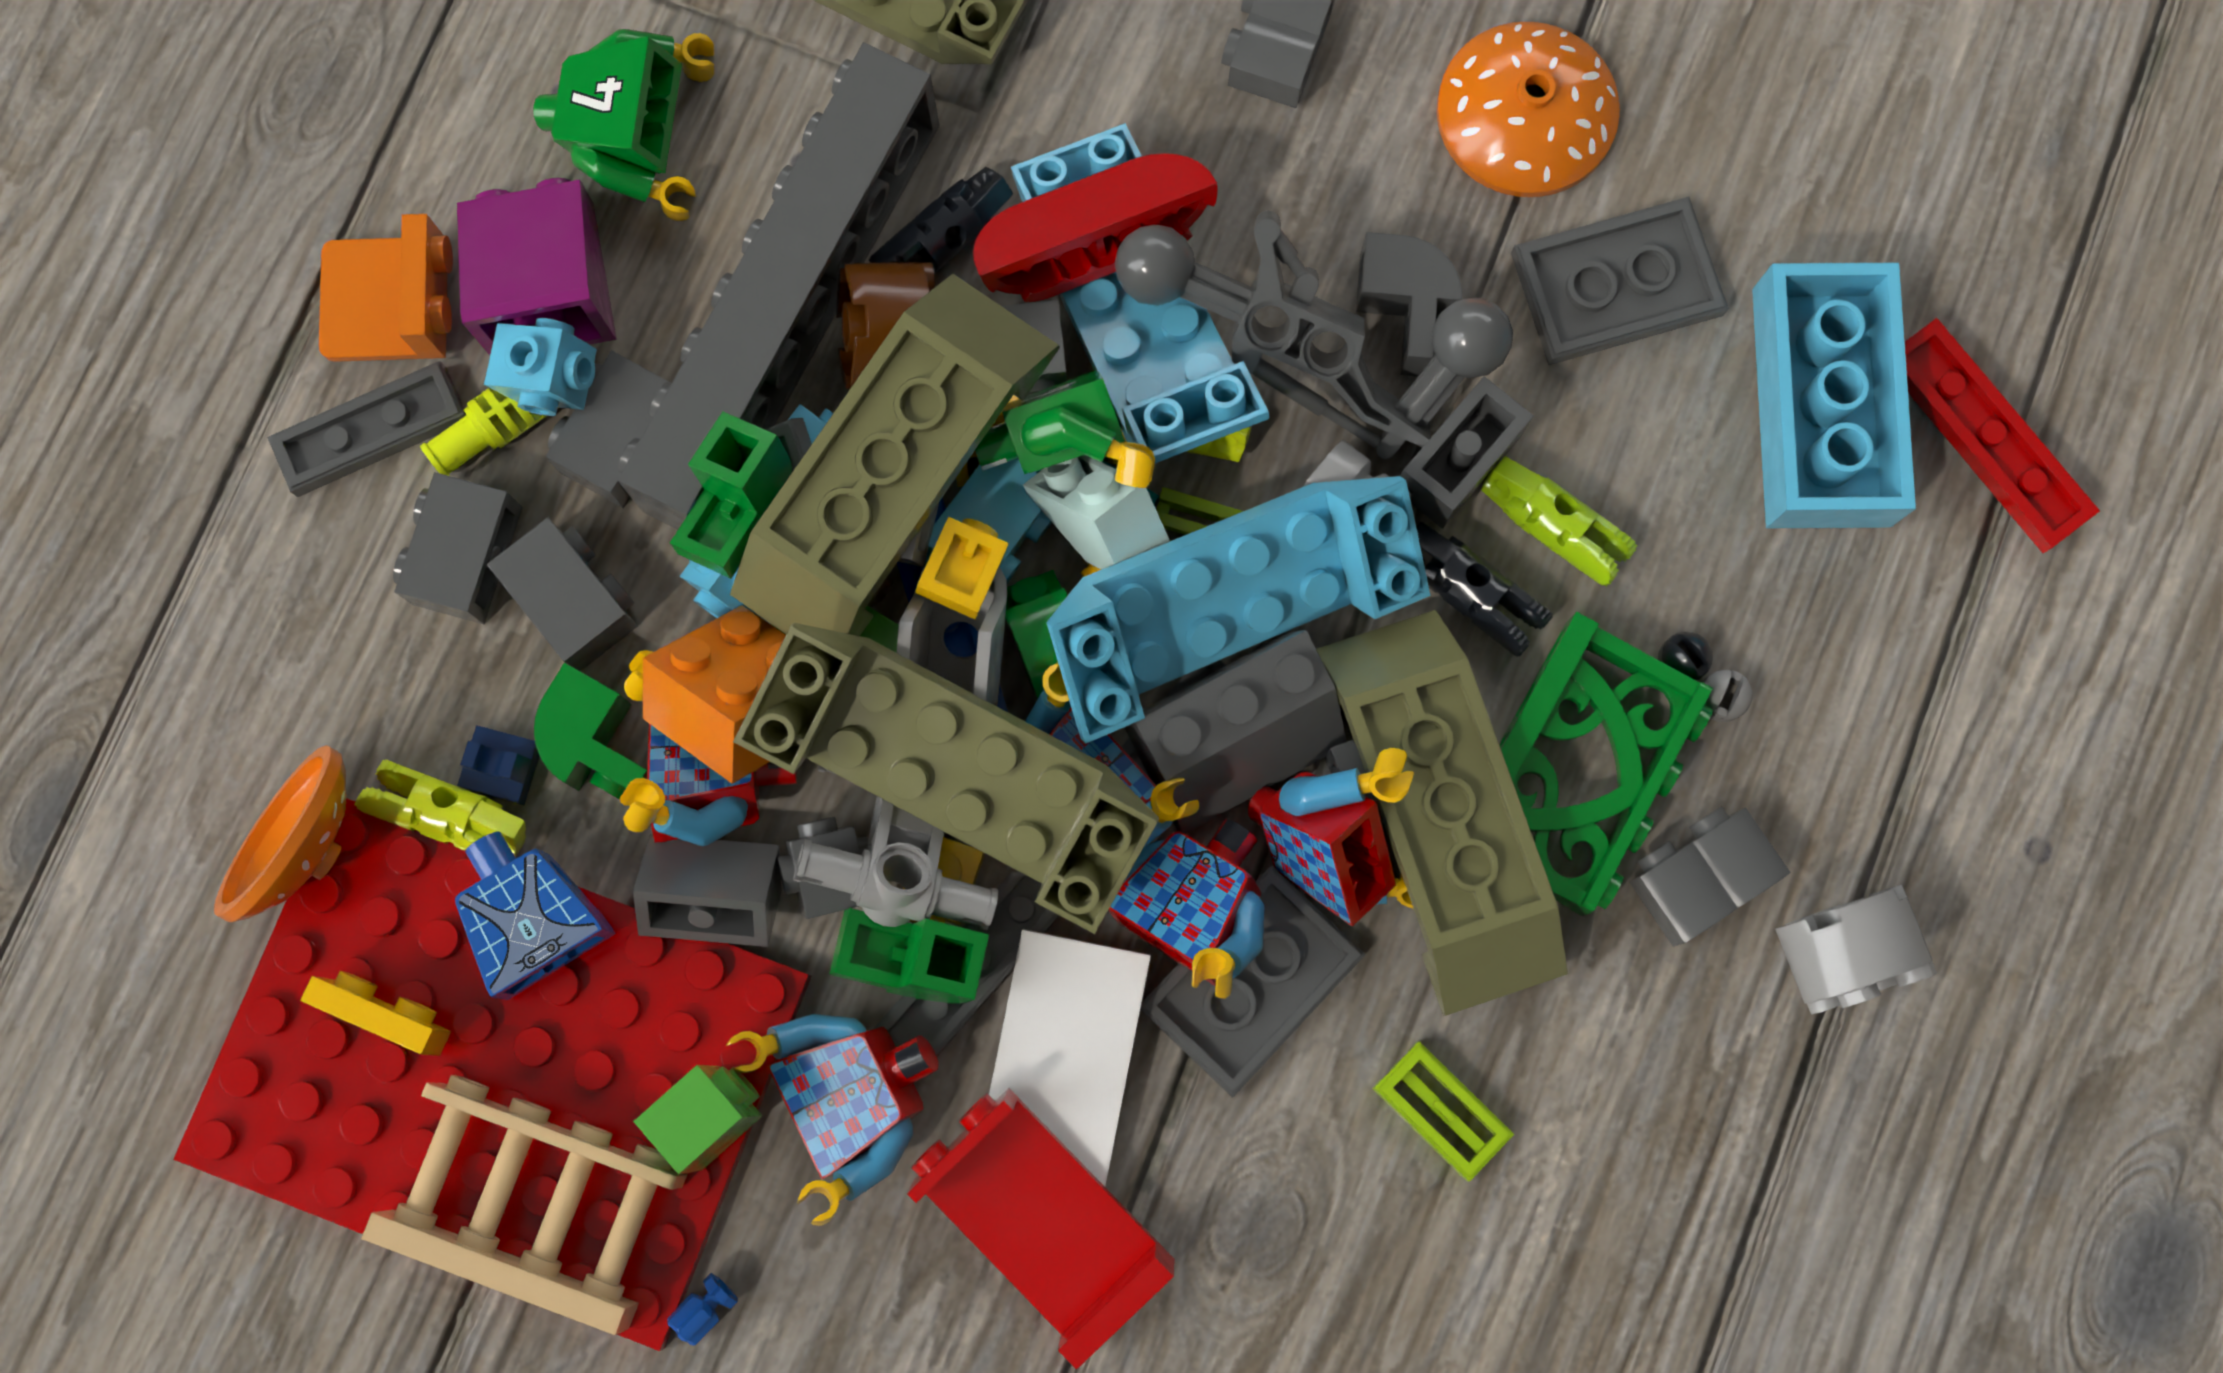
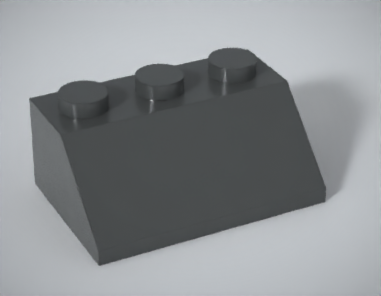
(1241, 727)

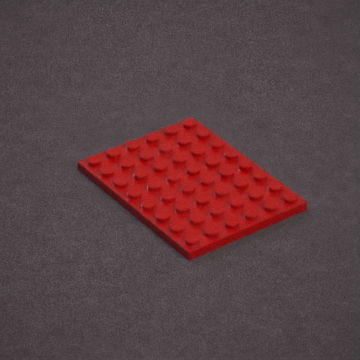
(339, 1114)

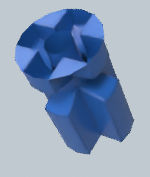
(698, 1313)

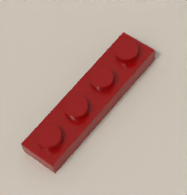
(1993, 438)

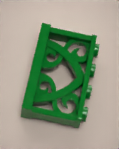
(1570, 677)

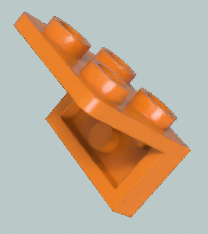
(386, 295)

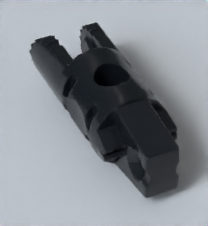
(948, 222)
(1478, 588)

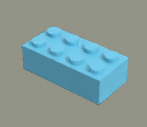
(1833, 396)

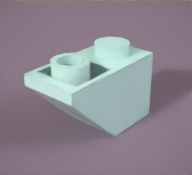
(1096, 512)

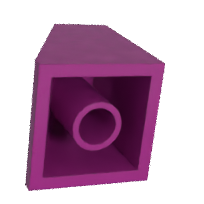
(532, 260)

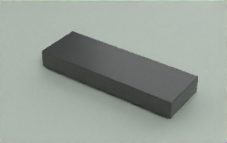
(367, 429)

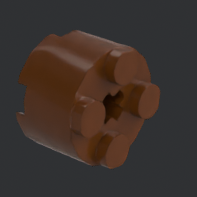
(871, 303)

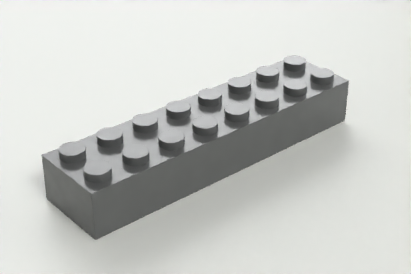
(786, 284)

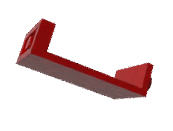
(1044, 1223)

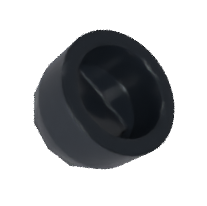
(1676, 658)

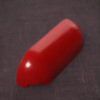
(1077, 228)

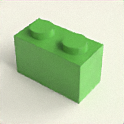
(700, 1117)

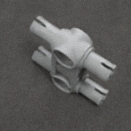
(899, 851)

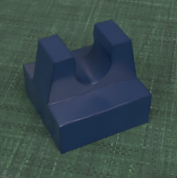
(499, 765)

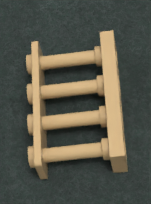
(474, 1250)

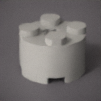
(1856, 950)

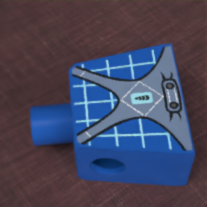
(524, 917)

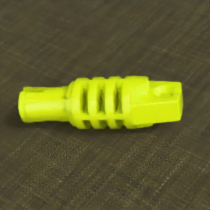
(488, 421)

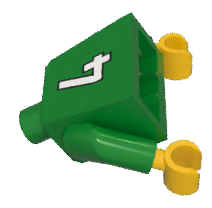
(620, 111)
(1064, 425)

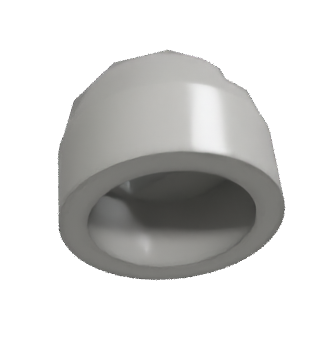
(1740, 702)

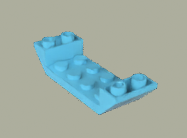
(1159, 362)
(1232, 590)

